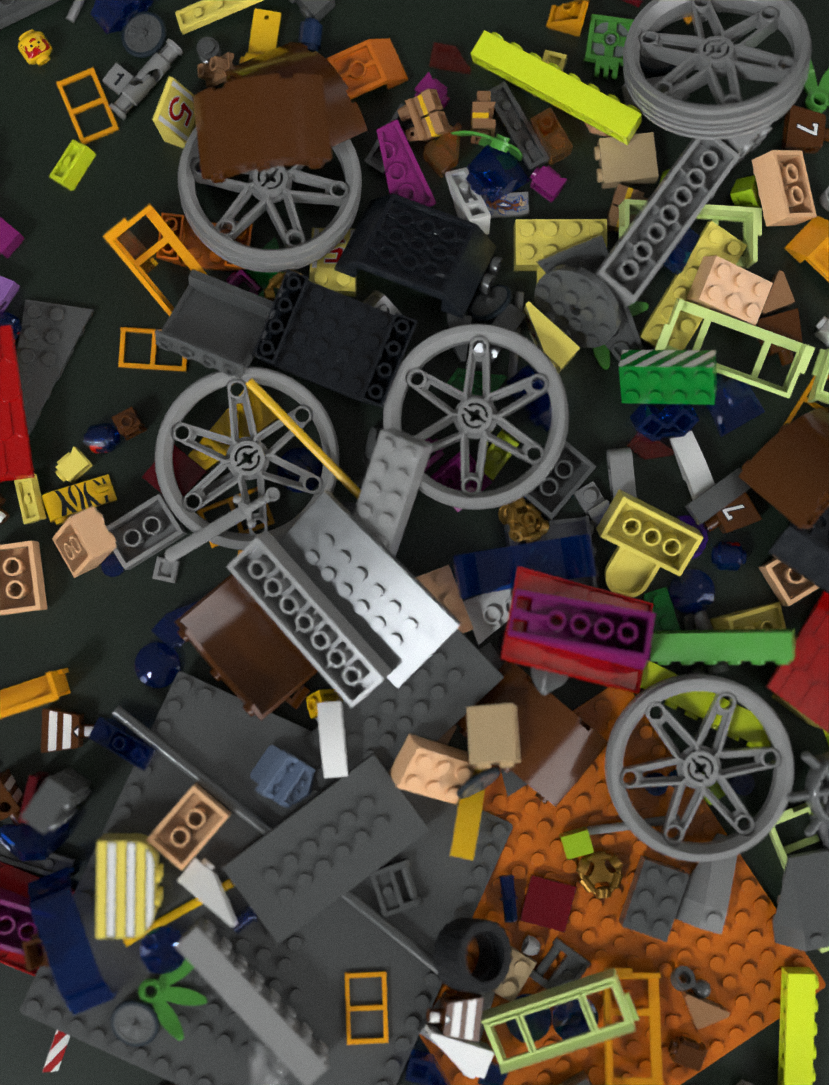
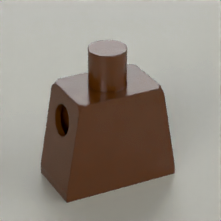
(786, 325)

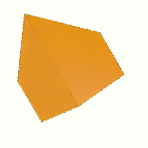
(568, 17)

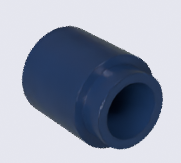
(311, 34)

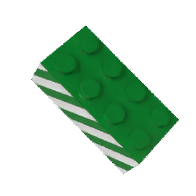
(668, 377)

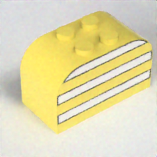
(127, 885)

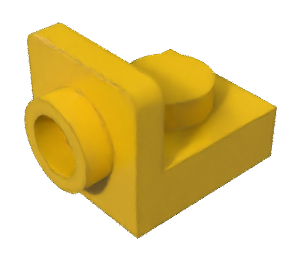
(321, 696)

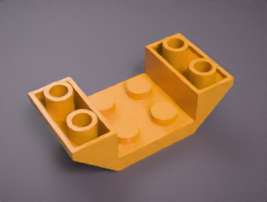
(812, 245)

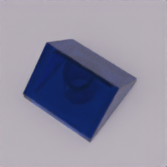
(501, 169)

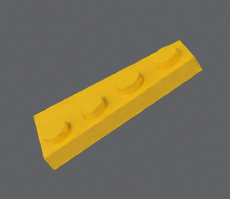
(262, 416)

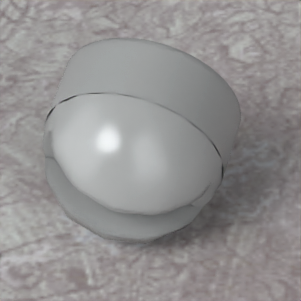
(530, 946)

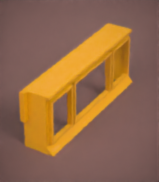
(134, 265)
(34, 692)
(654, 1026)

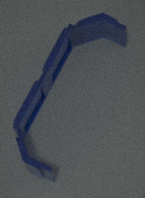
(497, 568)
(67, 942)

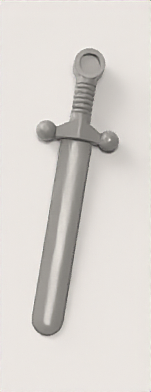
(222, 524)

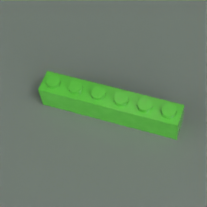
(723, 645)

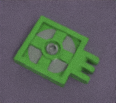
(606, 43)

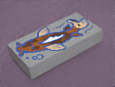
(511, 205)

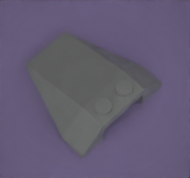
(804, 902)

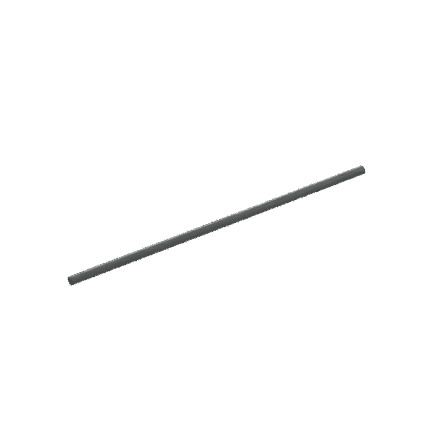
(263, 828)

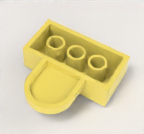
(543, 237)
(645, 543)

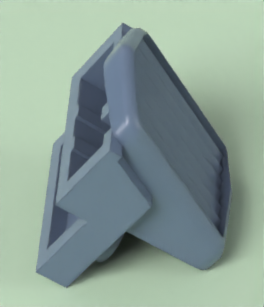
(283, 777)

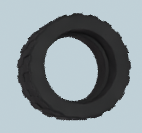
(493, 955)

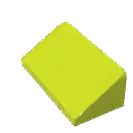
(72, 165)

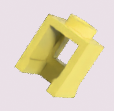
(73, 465)

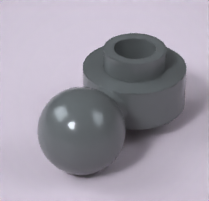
(700, 987)

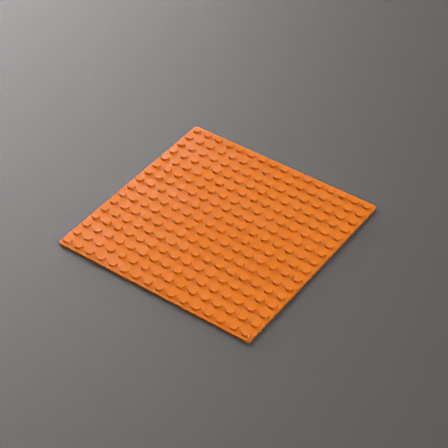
(738, 964)

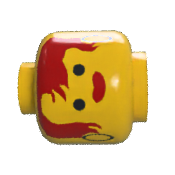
(34, 47)

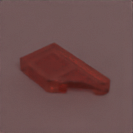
(448, 58)
(648, 449)

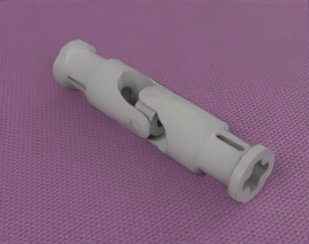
(143, 82)

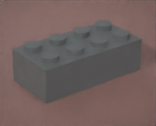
(57, 800)

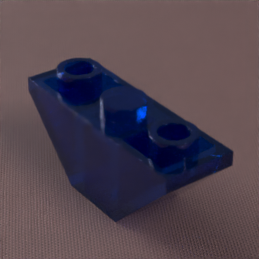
(31, 844)

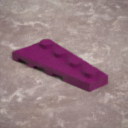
(401, 166)

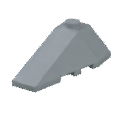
(708, 894)

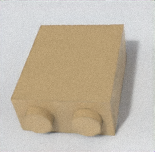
(625, 163)
(493, 736)

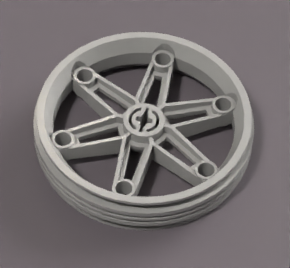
(715, 59)
(274, 191)
(510, 340)
(188, 399)
(755, 828)

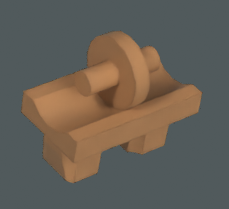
(214, 71)

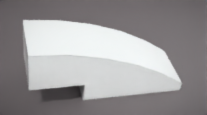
(692, 464)
(332, 739)

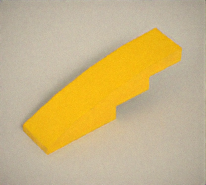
(467, 824)

